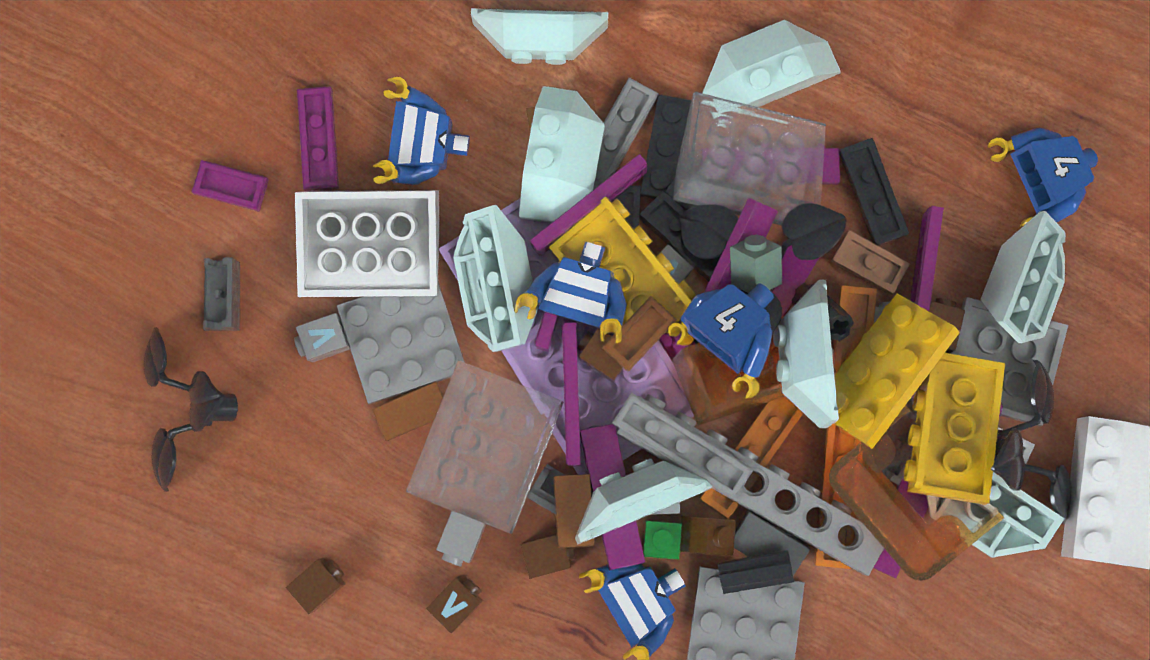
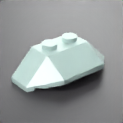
(539, 34)
(770, 65)
(560, 155)
(491, 275)
(1027, 279)
(807, 357)
(636, 496)
(1025, 524)

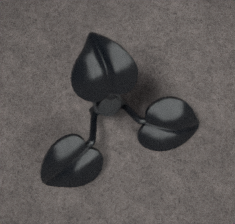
(809, 229)
(205, 407)
(1009, 446)

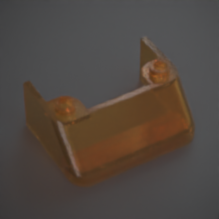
(892, 520)

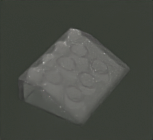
(747, 153)
(484, 447)

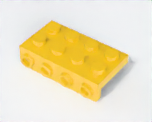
(628, 257)
(889, 367)
(956, 429)

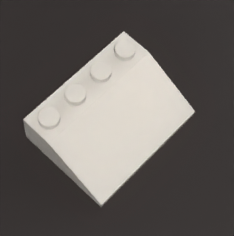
(367, 243)
(1109, 494)

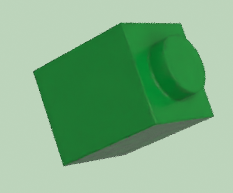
(662, 539)

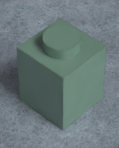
(756, 262)

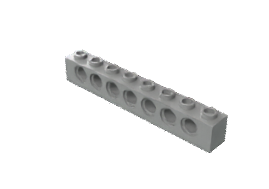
(859, 555)

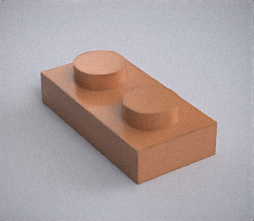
(870, 262)

